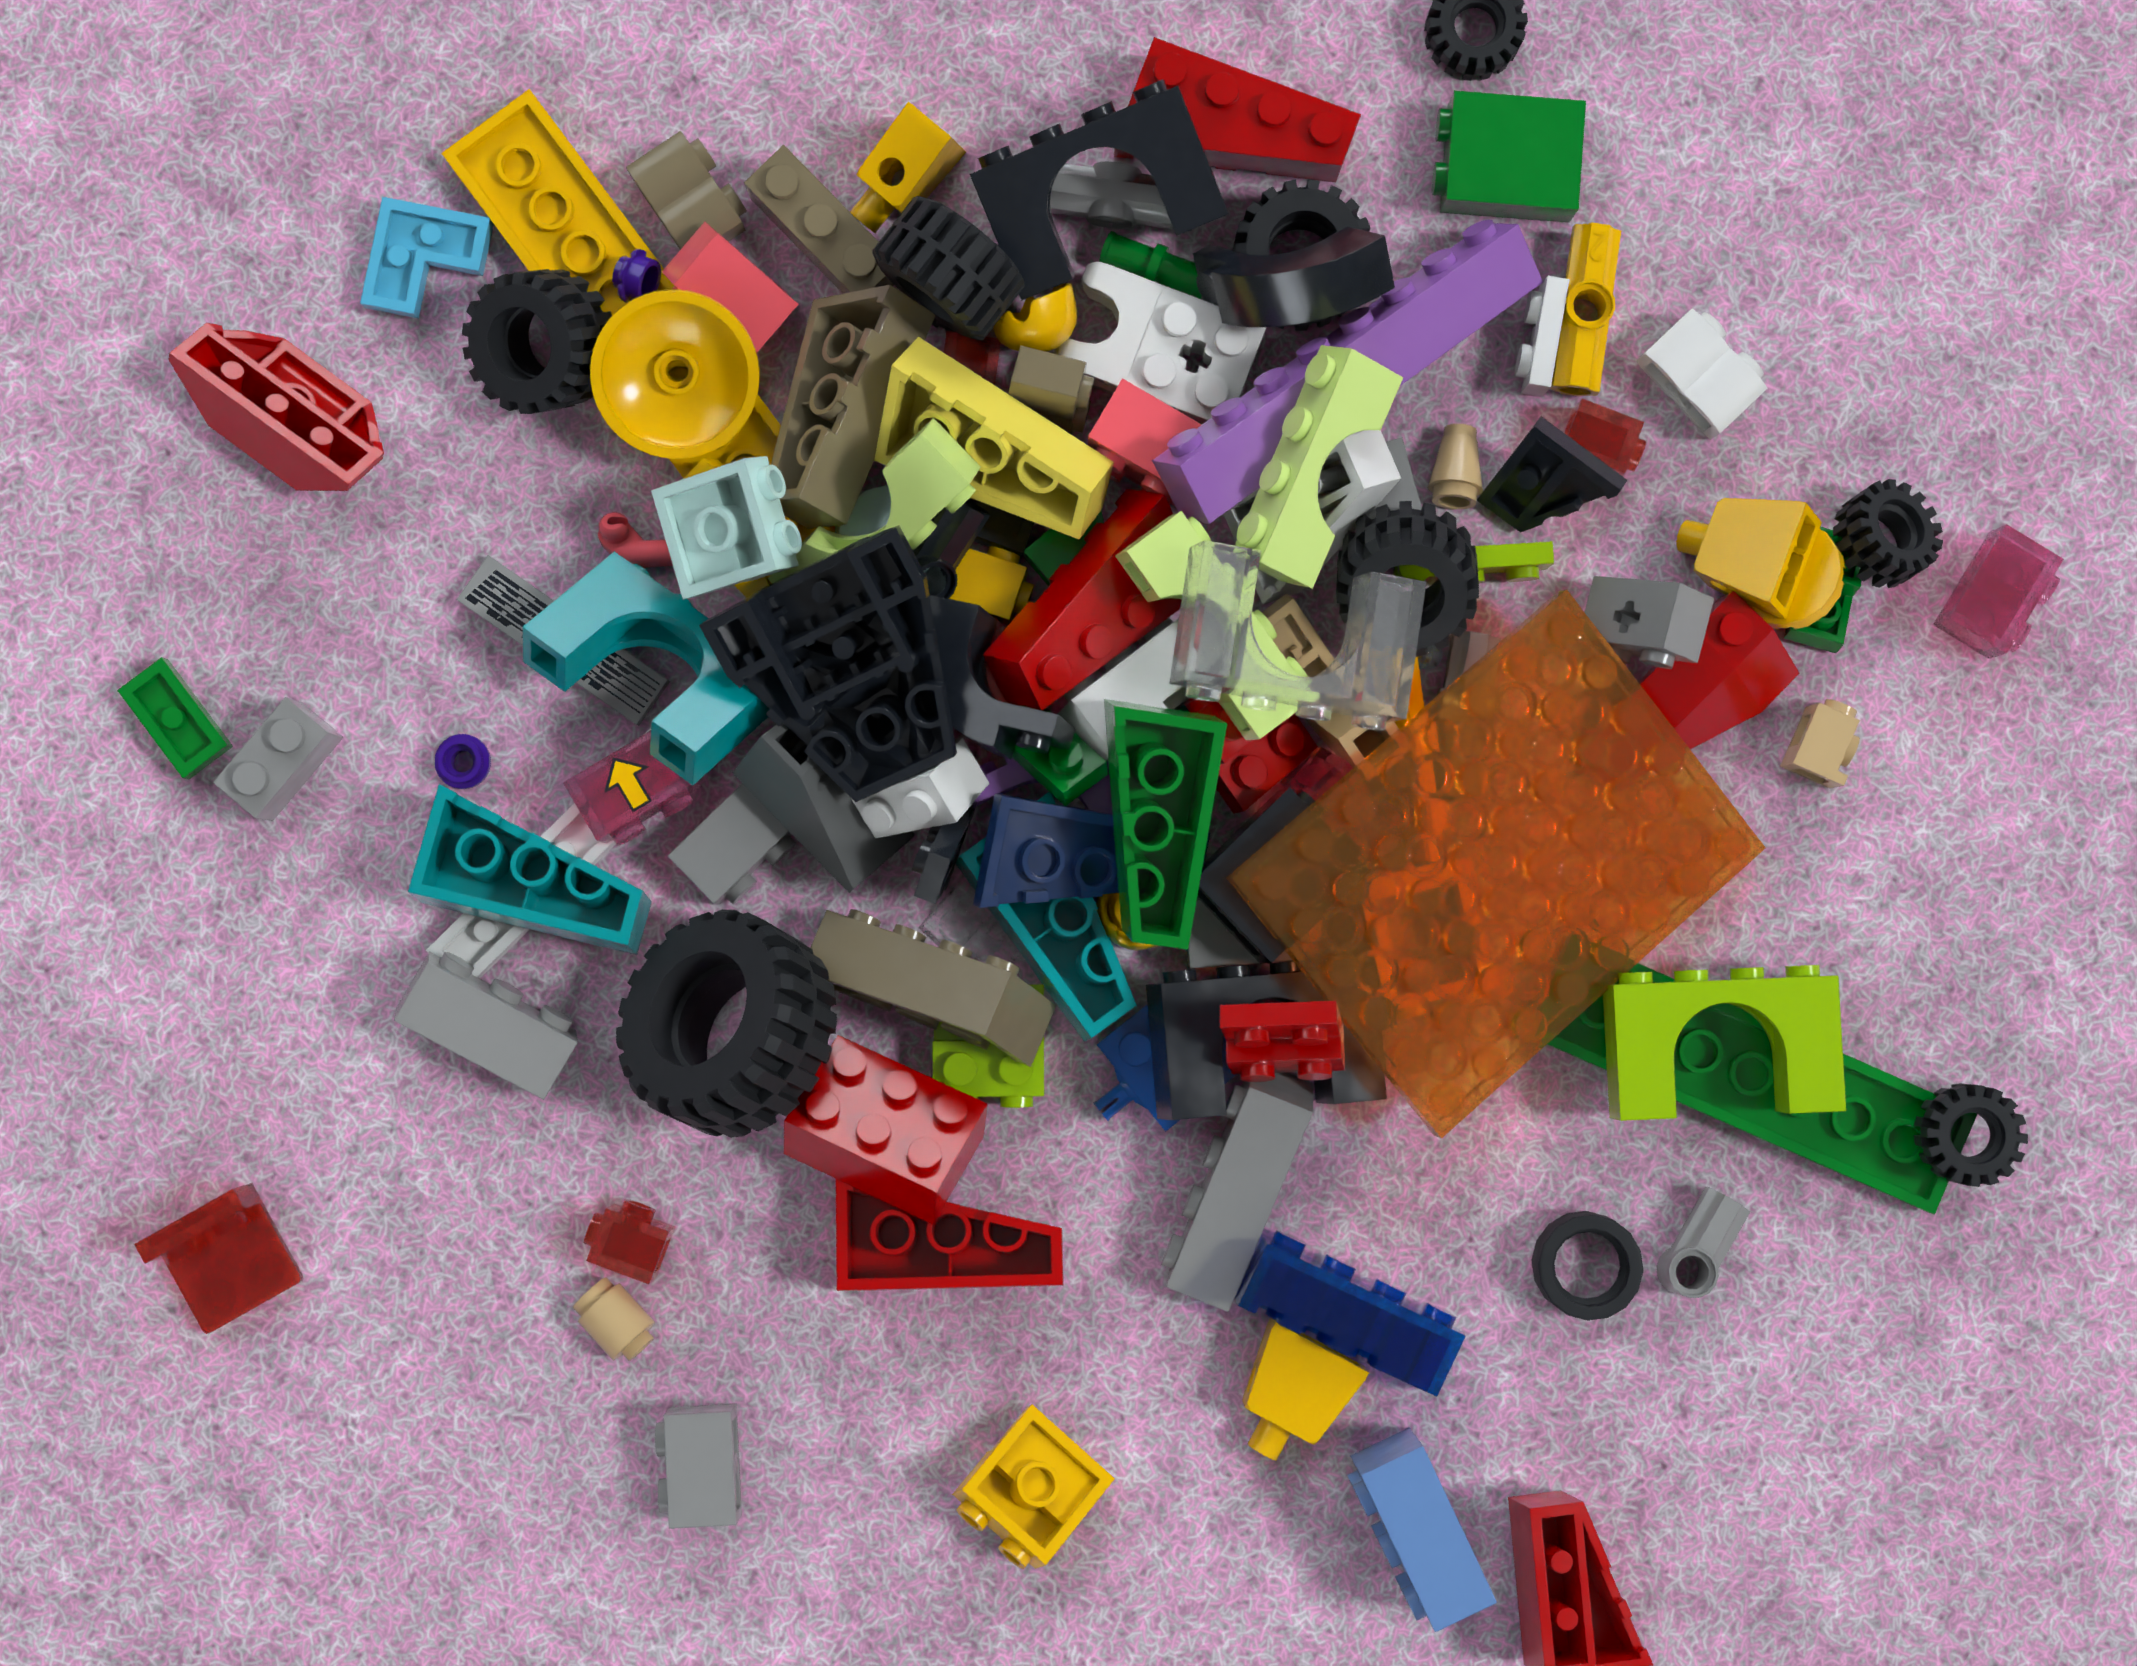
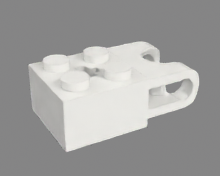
(1150, 334)

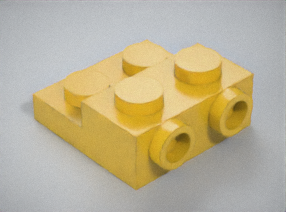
(1032, 1489)

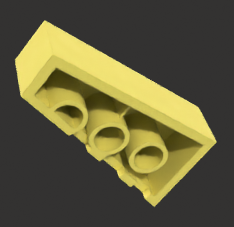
(1023, 457)

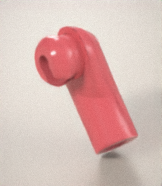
(619, 536)

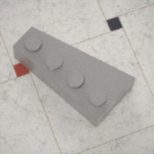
(1239, 1188)

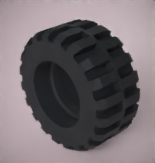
(771, 1052)

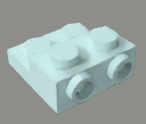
(727, 526)

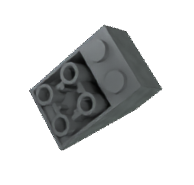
(814, 808)

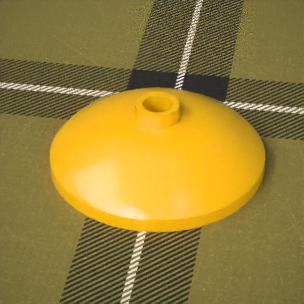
(667, 413)

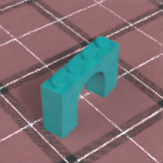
(626, 608)

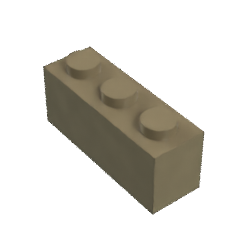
(816, 222)

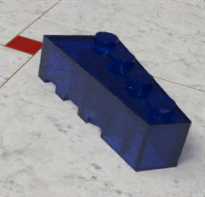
(1349, 1313)

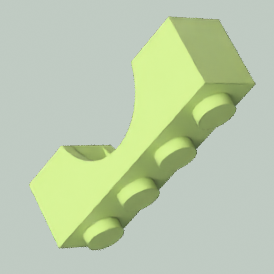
(1339, 397)
(921, 481)
(1159, 568)

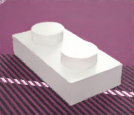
(1545, 311)

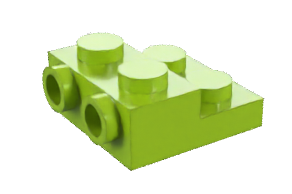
(987, 1071)

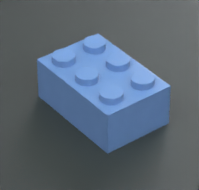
(1419, 1531)

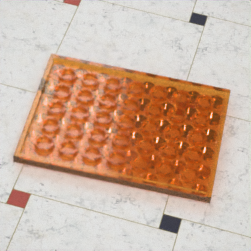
(1497, 863)

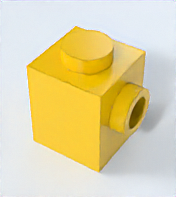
(993, 583)

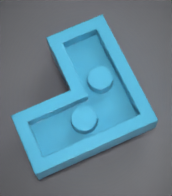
(411, 240)

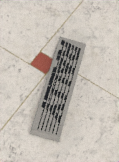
(512, 602)

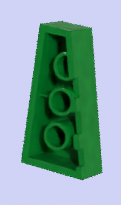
(1162, 807)

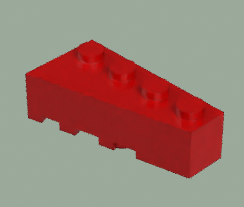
(1251, 119)
(1084, 614)
(963, 1249)

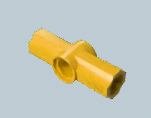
(1592, 278)

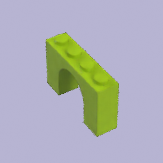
(1795, 1011)

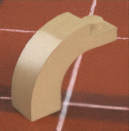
(1300, 640)

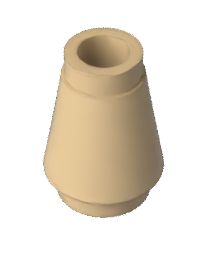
(1457, 470)

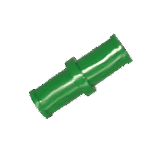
(1151, 263)

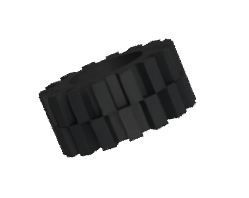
(1475, 59)
(1906, 521)
(2002, 1144)

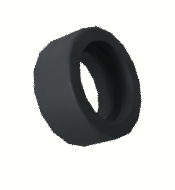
(1628, 1277)

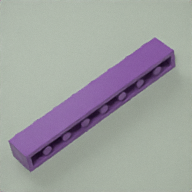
(1403, 330)

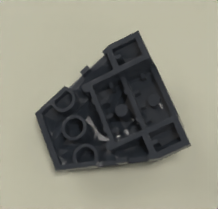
(847, 662)

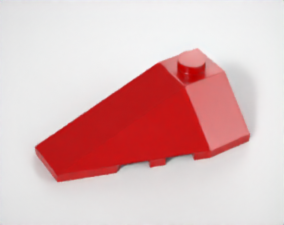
(1734, 679)

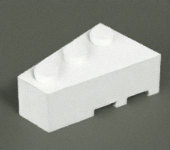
(1349, 485)
(1131, 678)

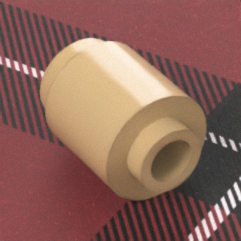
(614, 1320)

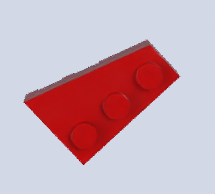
(1566, 1588)

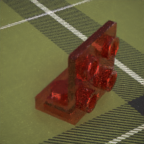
(225, 1257)

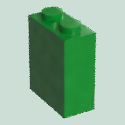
(1510, 156)

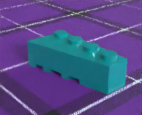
(512, 876)
(1065, 950)

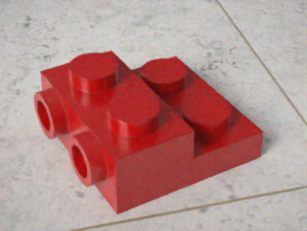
(1255, 766)
(1283, 1039)

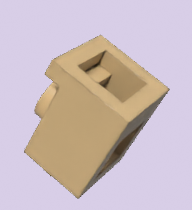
(1823, 743)

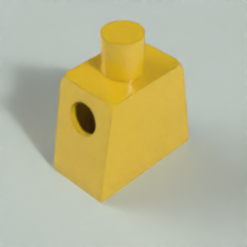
(908, 144)
(1753, 549)
(1297, 1388)

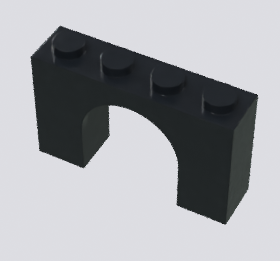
(1153, 130)
(1190, 1041)

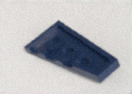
(1046, 853)

